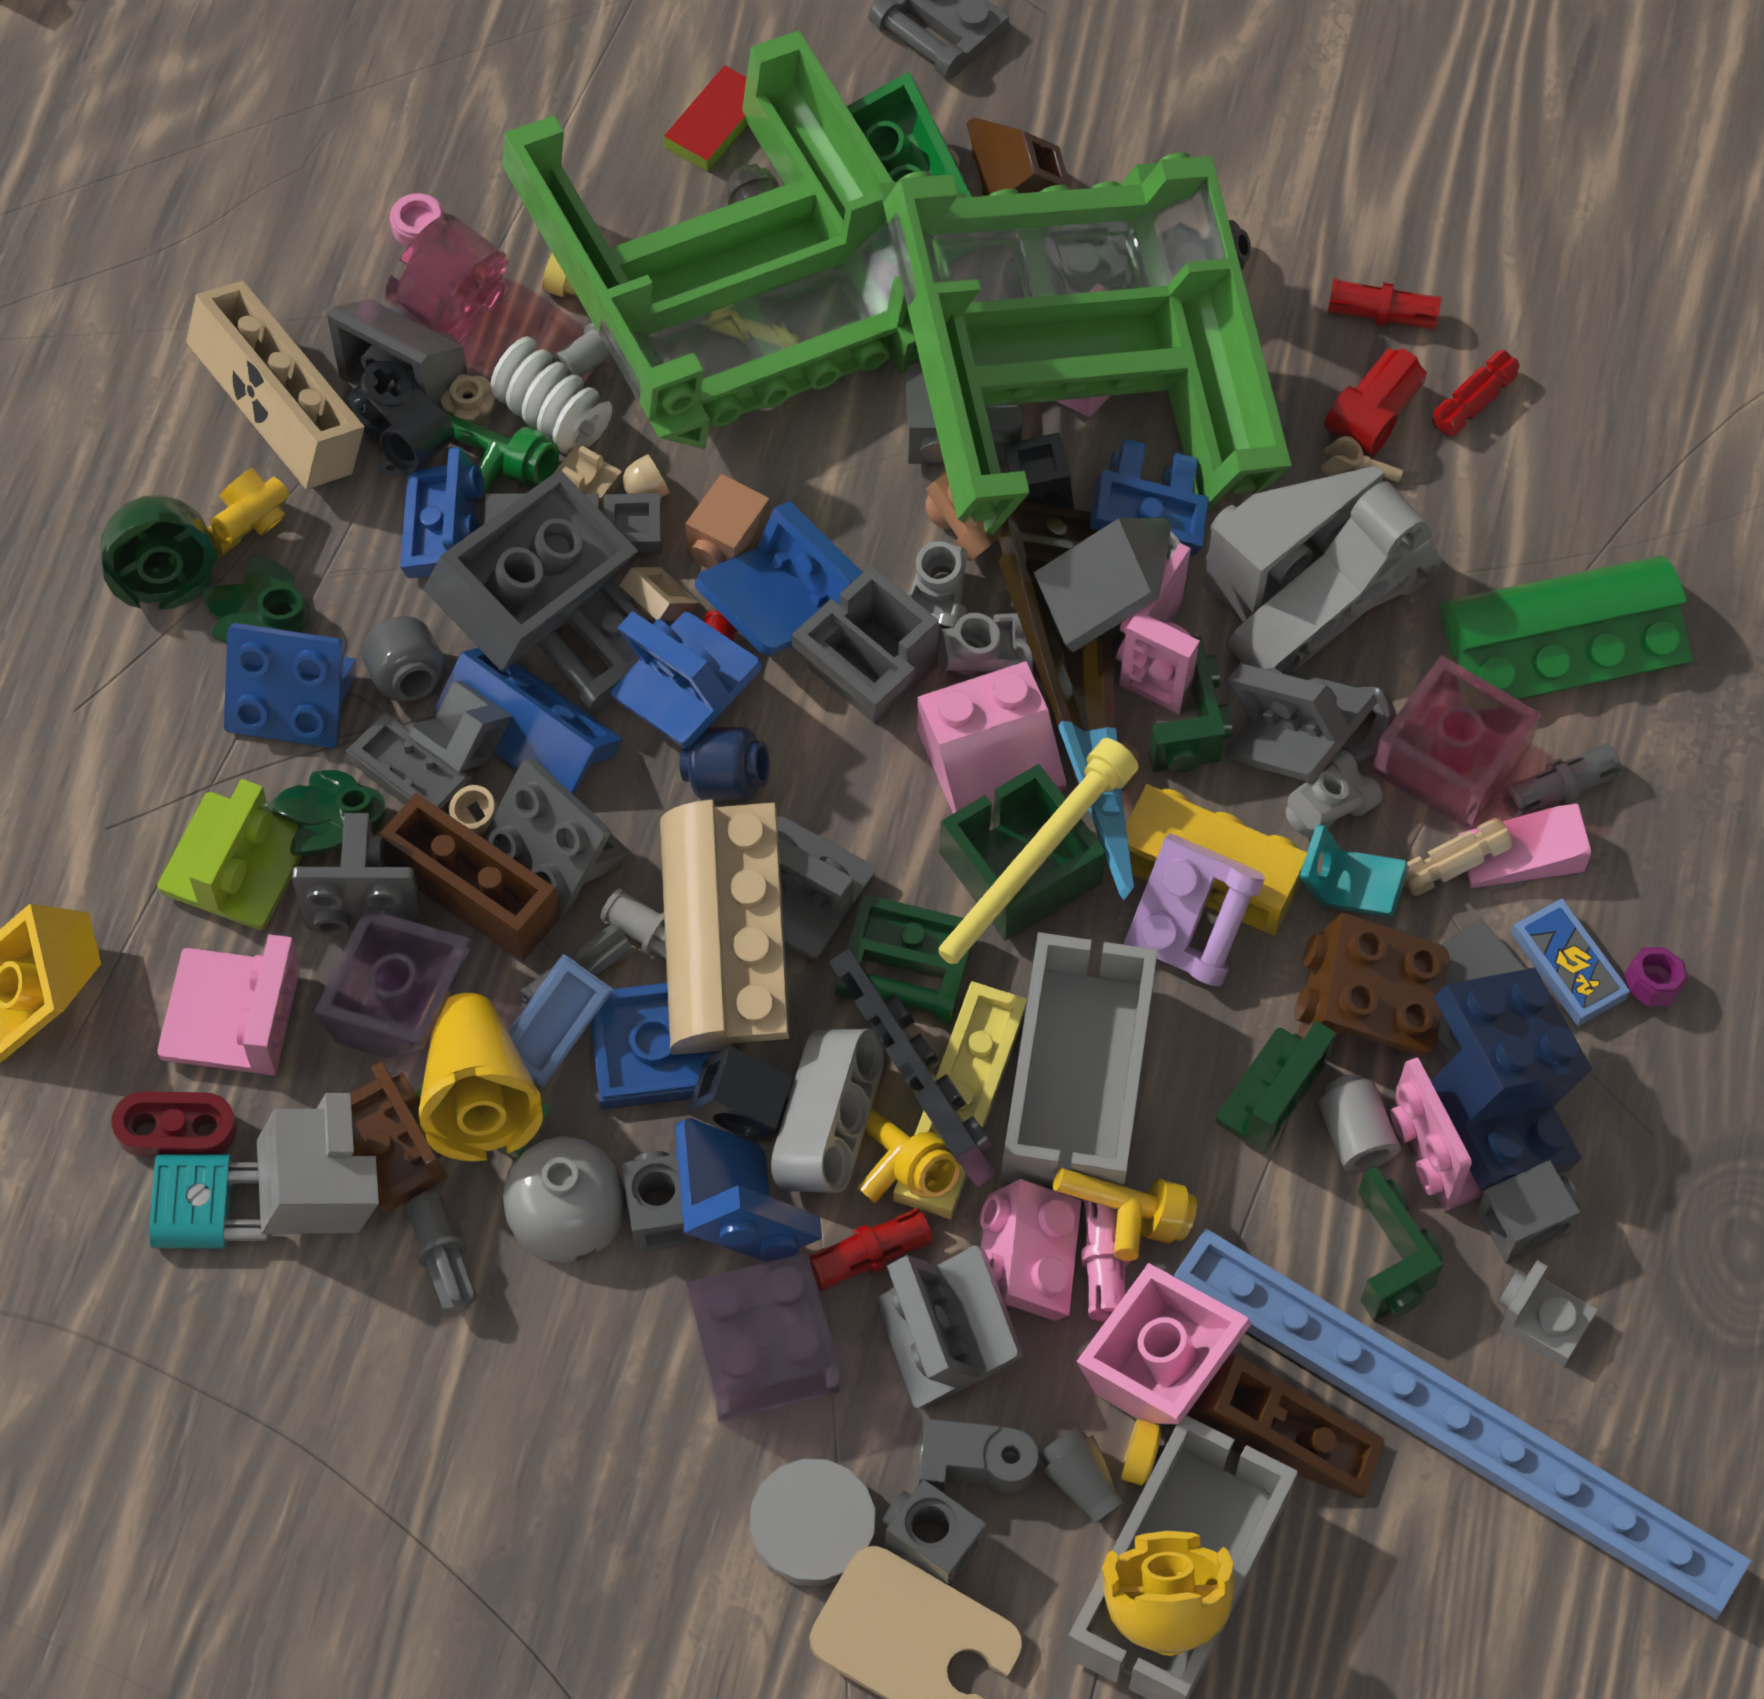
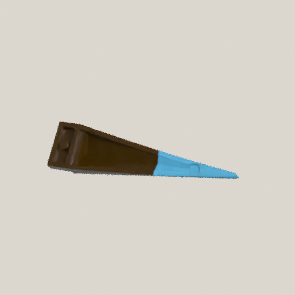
(1075, 682)

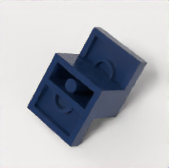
(1509, 1074)

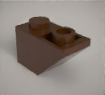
(1014, 158)

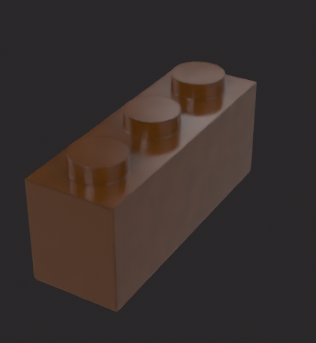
(471, 877)

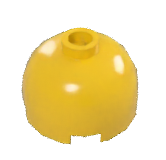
(1169, 1591)

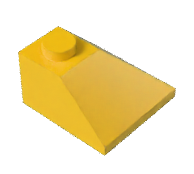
(43, 966)

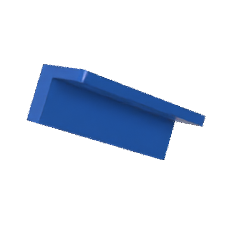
(542, 720)

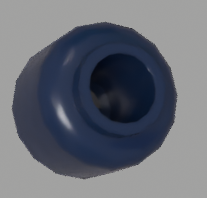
(725, 764)

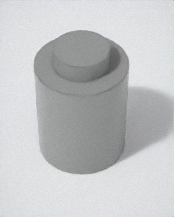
(1358, 1123)

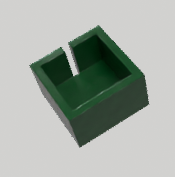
(983, 854)

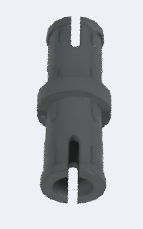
(1562, 781)

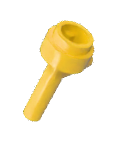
(917, 1162)
(1160, 1215)

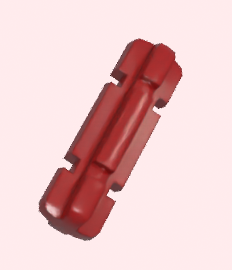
(1475, 393)

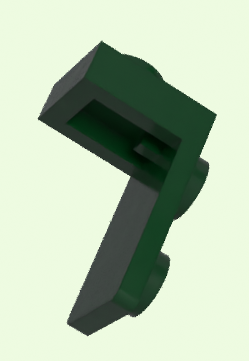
(1198, 740)
(1404, 1283)

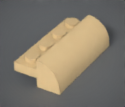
(723, 926)

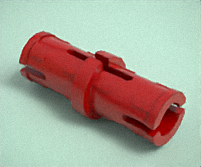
(1384, 304)
(870, 1249)

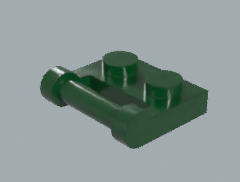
(908, 940)

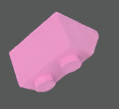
(987, 734)
(1160, 1348)

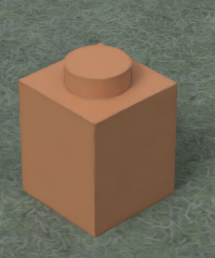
(726, 522)

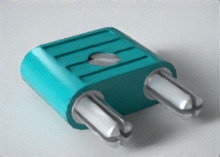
(195, 1201)

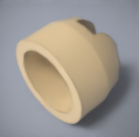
(644, 477)
(466, 796)

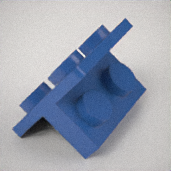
(682, 675)
(285, 685)

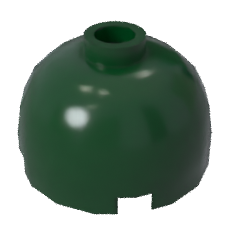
(157, 552)

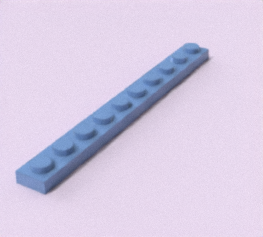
(1467, 1426)

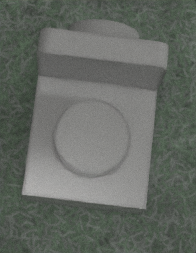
(1544, 1315)

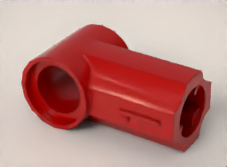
(1374, 405)

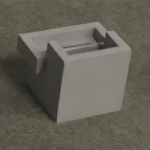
(309, 1171)

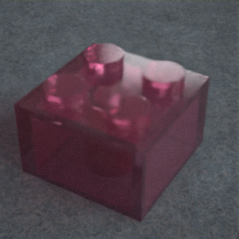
(1455, 742)

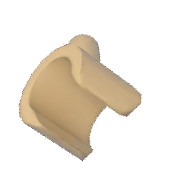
(1349, 455)

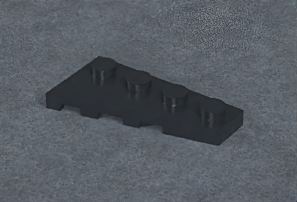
(915, 1063)

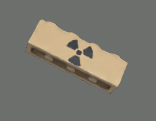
(274, 384)

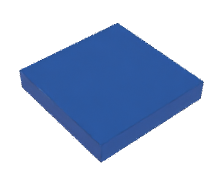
(635, 1051)

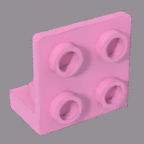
(1159, 654)
(231, 1008)
(1424, 1123)

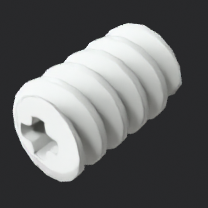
(549, 397)

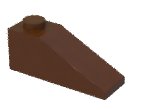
(1288, 1427)

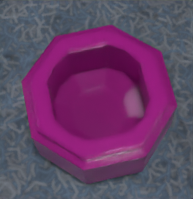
(1656, 976)

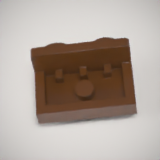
(389, 1131)

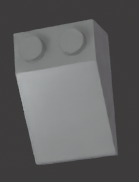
(1278, 536)

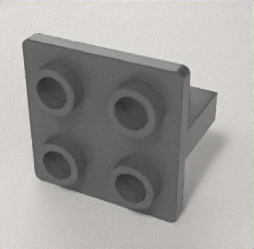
(1294, 720)
(553, 834)
(817, 887)
(336, 896)
(947, 1324)

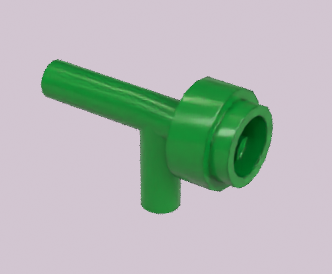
(525, 457)

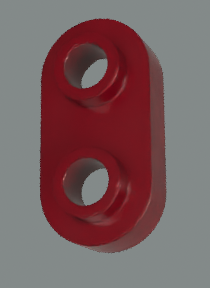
(176, 1121)

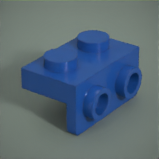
(439, 511)

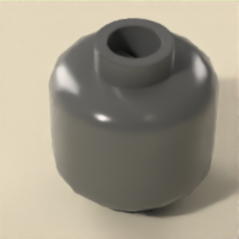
(403, 658)

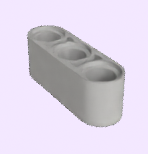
(827, 1110)

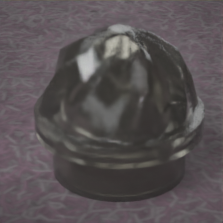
(749, 182)

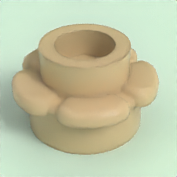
(474, 409)

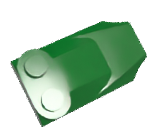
(905, 132)

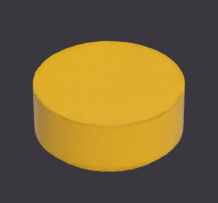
(1141, 1452)

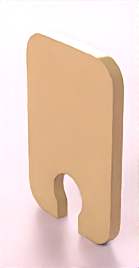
(901, 1628)

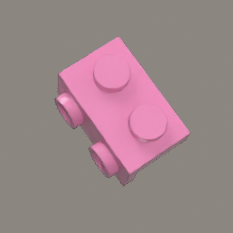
(1032, 1246)

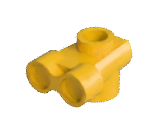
(250, 506)

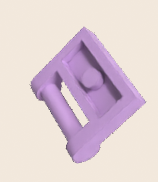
(1176, 902)

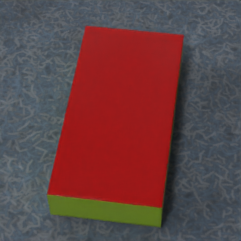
(710, 121)

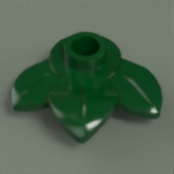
(263, 601)
(321, 810)

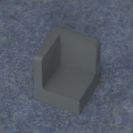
(464, 728)

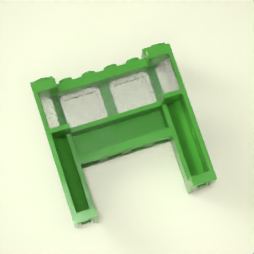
(754, 293)
(1084, 302)

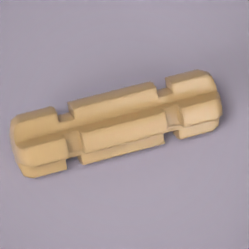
(1457, 856)

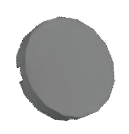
(811, 1521)

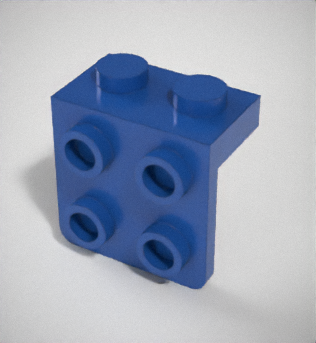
(779, 581)
(729, 1196)

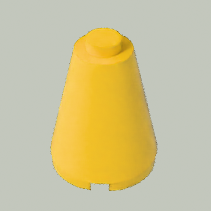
(476, 1084)

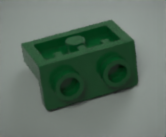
(1276, 1084)

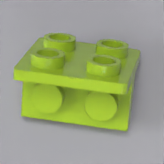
(233, 858)

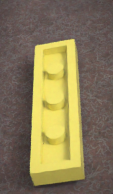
(976, 1065)

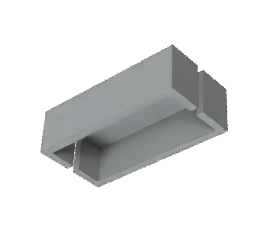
(1078, 1062)
(1198, 1497)

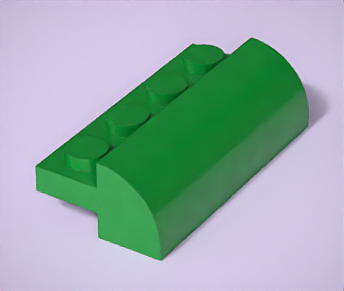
(1571, 628)

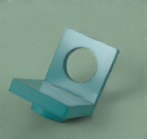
(1351, 878)

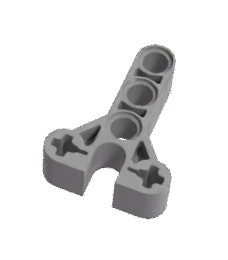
(1370, 561)

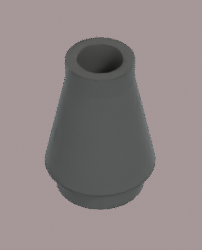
(1082, 1473)

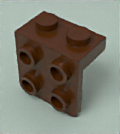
(1373, 984)

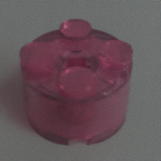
(448, 278)

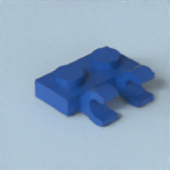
(1124, 495)

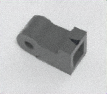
(977, 1455)

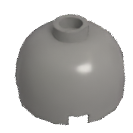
(563, 1199)

